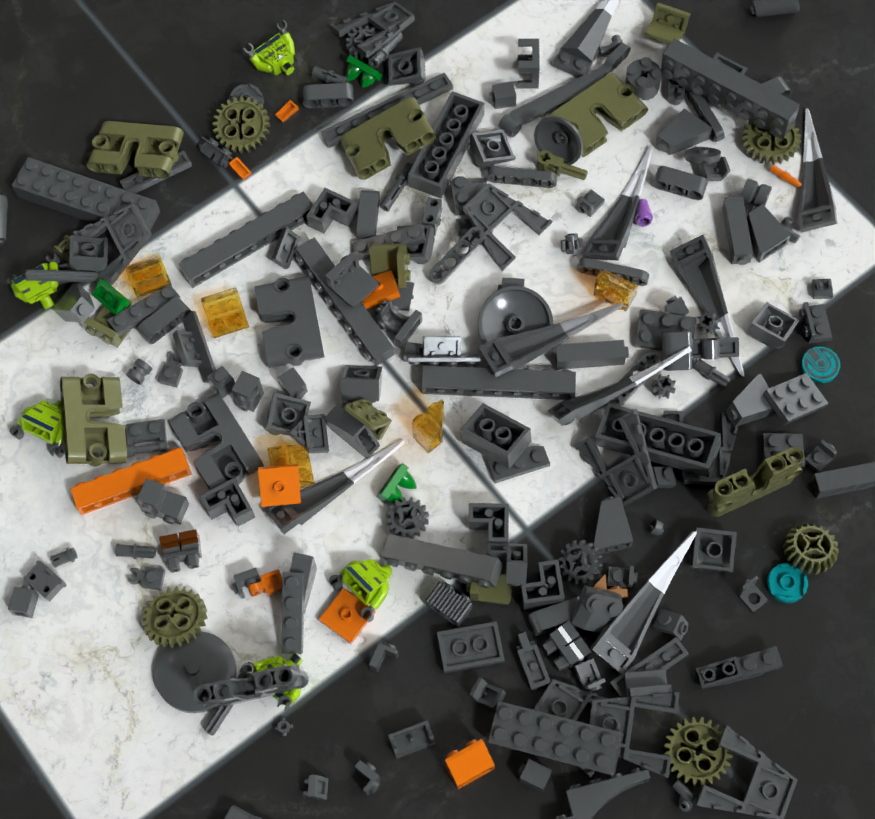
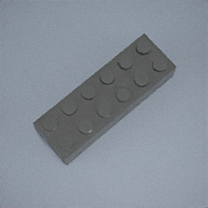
(440, 159)
(666, 440)
(556, 738)

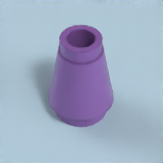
(643, 213)

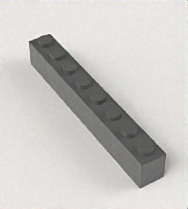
(245, 240)
(356, 319)
(512, 384)

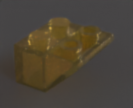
(148, 275)
(614, 289)
(224, 312)
(429, 426)
(293, 454)

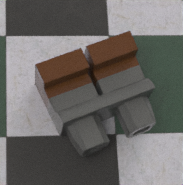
(173, 553)

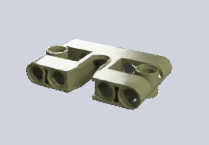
(609, 99)
(366, 142)
(154, 147)
(80, 433)
(729, 495)

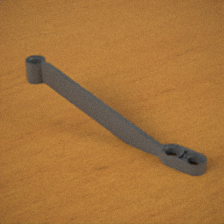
(517, 118)

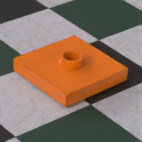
(386, 290)
(279, 485)
(345, 616)

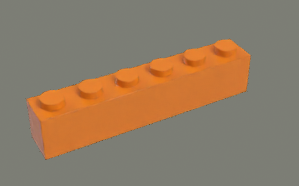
(129, 481)

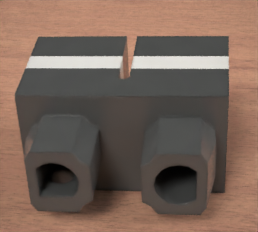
(568, 645)

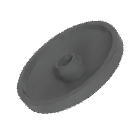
(512, 312)
(194, 664)

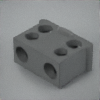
(433, 213)
(44, 581)

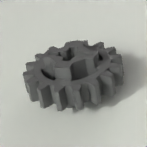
(358, 37)
(404, 526)
(574, 568)

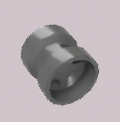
(139, 370)

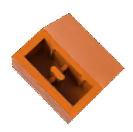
(469, 763)

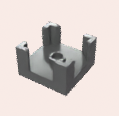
(529, 64)

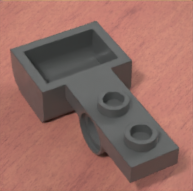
(704, 348)

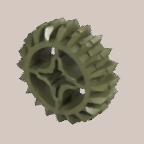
(808, 537)

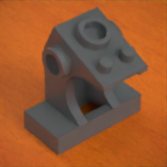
(409, 324)

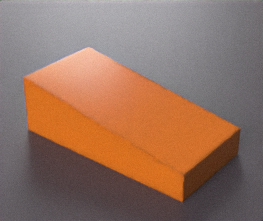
(287, 111)
(239, 168)

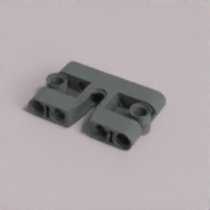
(301, 334)
(213, 425)
(260, 685)

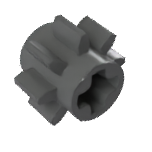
(572, 243)
(704, 321)
(667, 382)

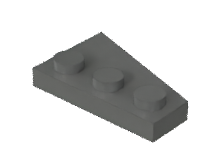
(530, 460)

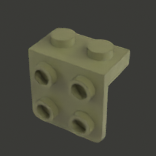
(667, 24)
(391, 257)
(101, 329)
(369, 416)
(499, 595)

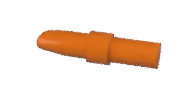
(785, 176)

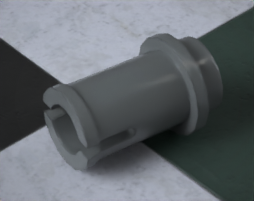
(64, 557)

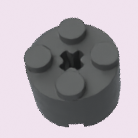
(644, 78)

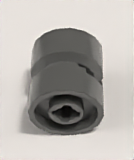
(755, 193)

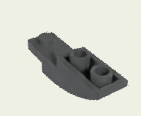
(739, 668)

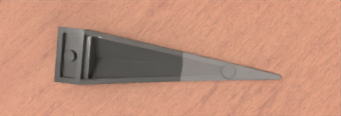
(519, 349)

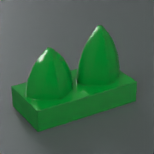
(356, 67)
(110, 297)
(399, 477)

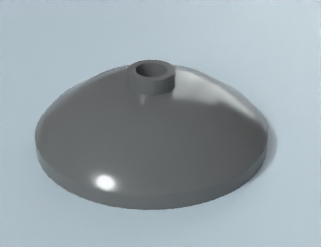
(559, 138)

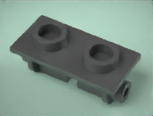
(211, 147)

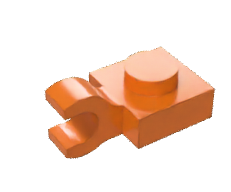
(270, 583)

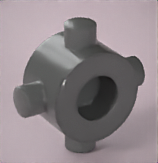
(283, 727)

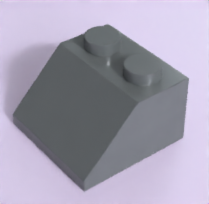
(361, 383)

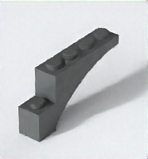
(589, 799)

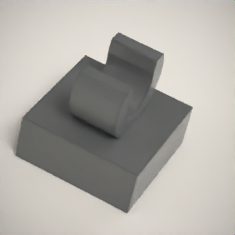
(822, 288)
(317, 787)

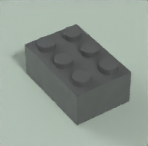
(496, 435)

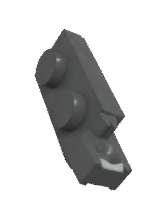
(532, 663)

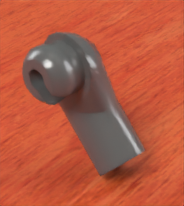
(605, 50)
(786, 223)
(685, 797)

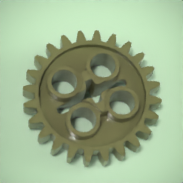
(257, 124)
(754, 139)
(174, 617)
(690, 769)

